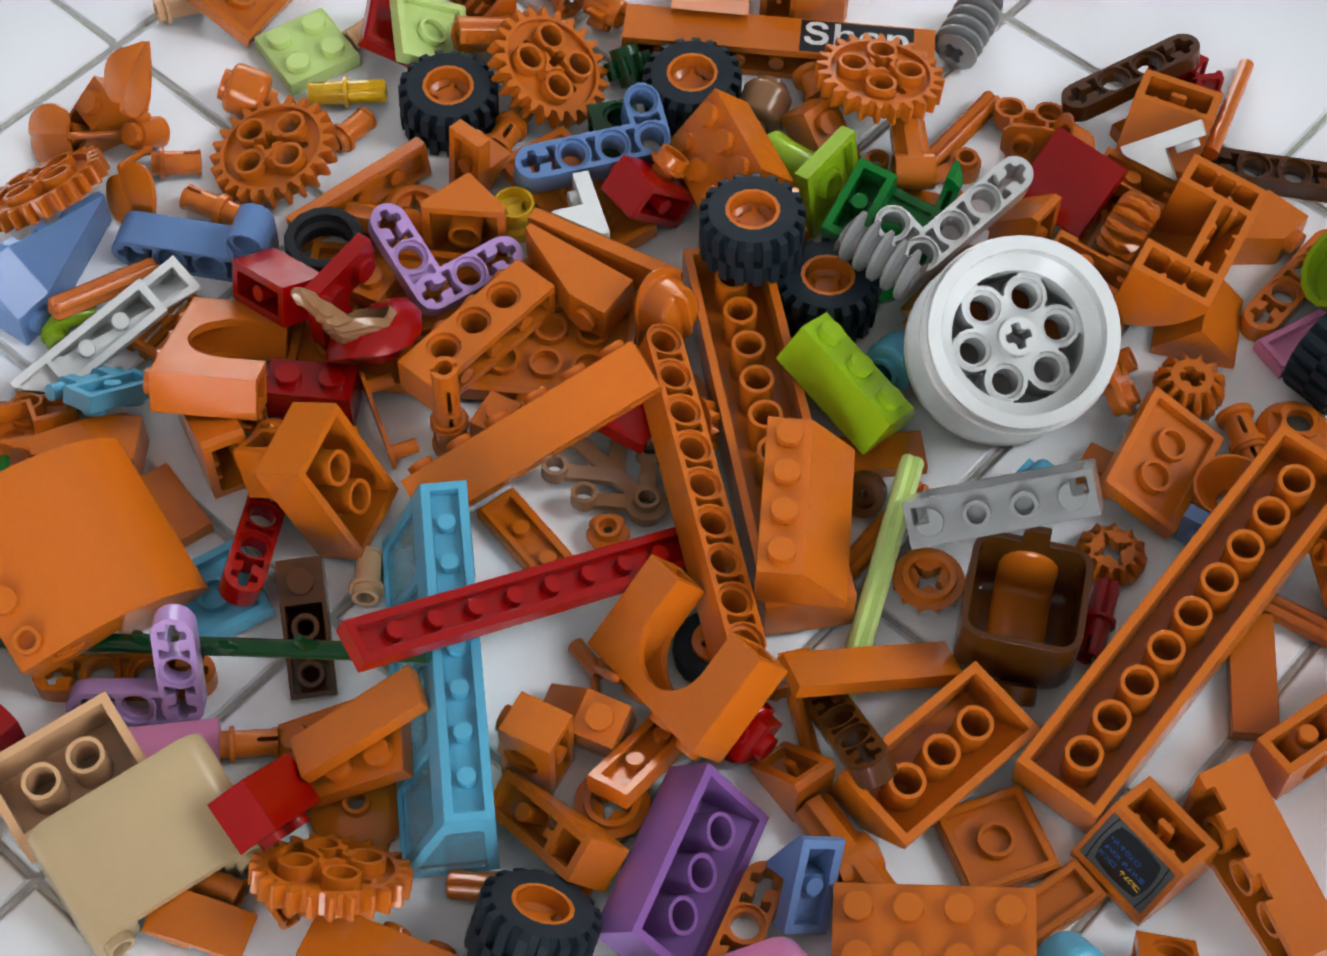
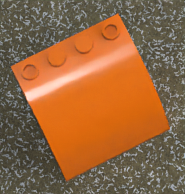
(1188, 249)
(83, 554)

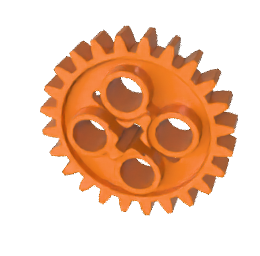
(547, 67)
(879, 78)
(275, 152)
(50, 187)
(330, 877)

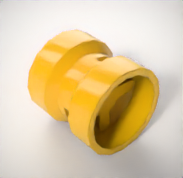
(519, 205)

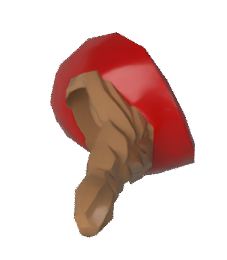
(367, 334)

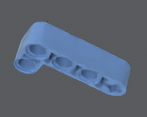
(588, 146)
(199, 246)

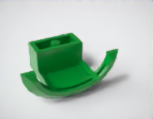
(874, 188)

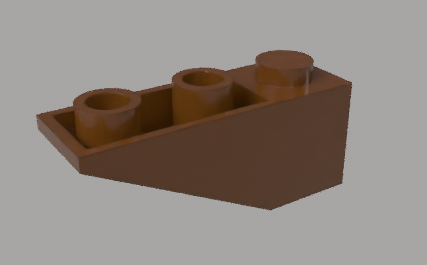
(306, 613)

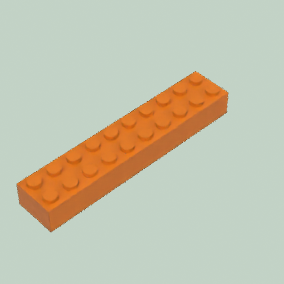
(737, 346)
(1179, 634)

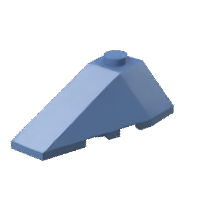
(47, 264)

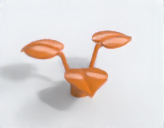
(130, 84)

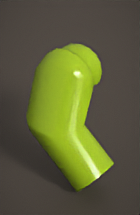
(55, 330)

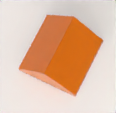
(462, 217)
(1211, 334)

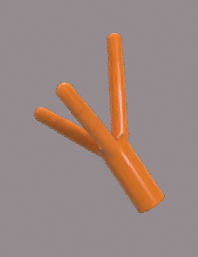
(588, 662)

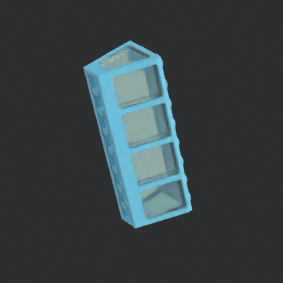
(449, 801)

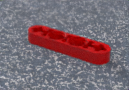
(255, 536)

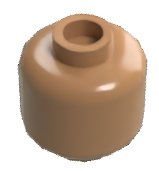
(768, 100)

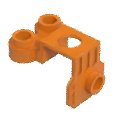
(1024, 130)

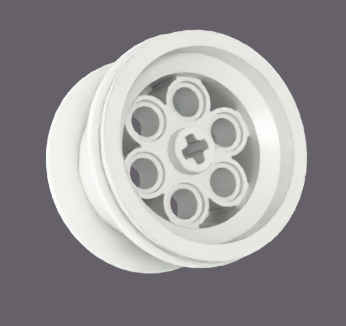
(1059, 289)

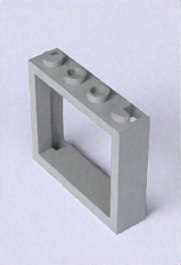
(1003, 504)

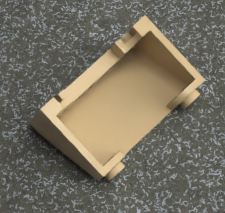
(137, 843)

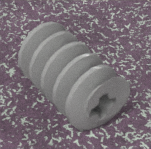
(967, 31)
(880, 257)

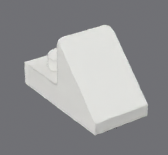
(1154, 149)
(584, 205)

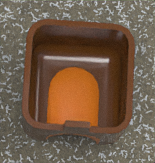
(1024, 607)

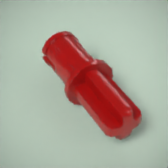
(1099, 619)

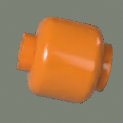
(245, 88)

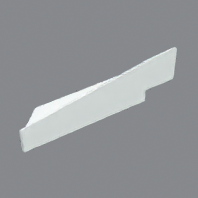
(111, 327)

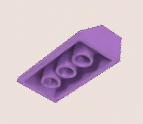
(682, 866)

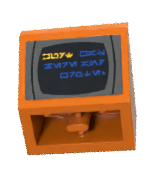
(1145, 851)

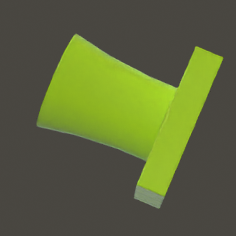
(818, 173)

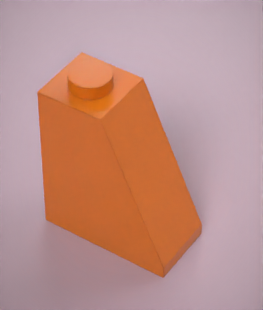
(213, 446)

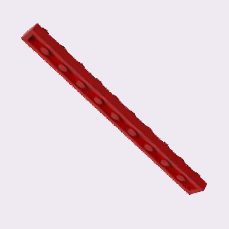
(501, 601)

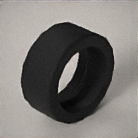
(318, 223)

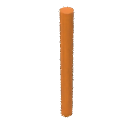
(1228, 110)

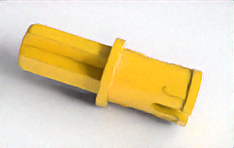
(347, 92)

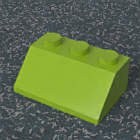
(845, 383)

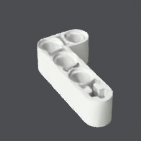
(961, 214)

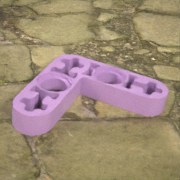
(430, 273)
(164, 689)

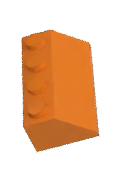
(804, 515)
(939, 757)

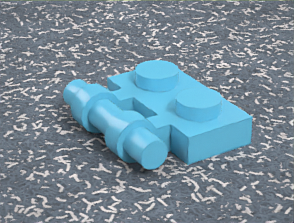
(99, 390)

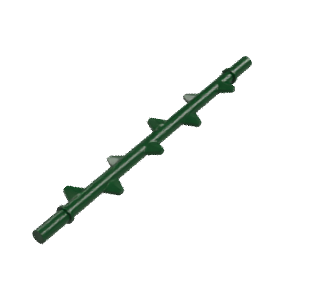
(295, 648)

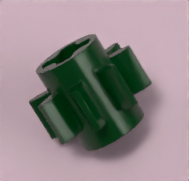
(627, 65)

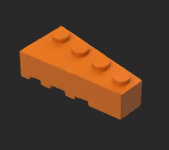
(1259, 859)

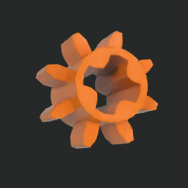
(605, 13)

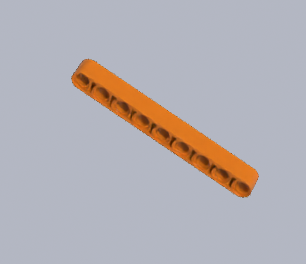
(698, 495)

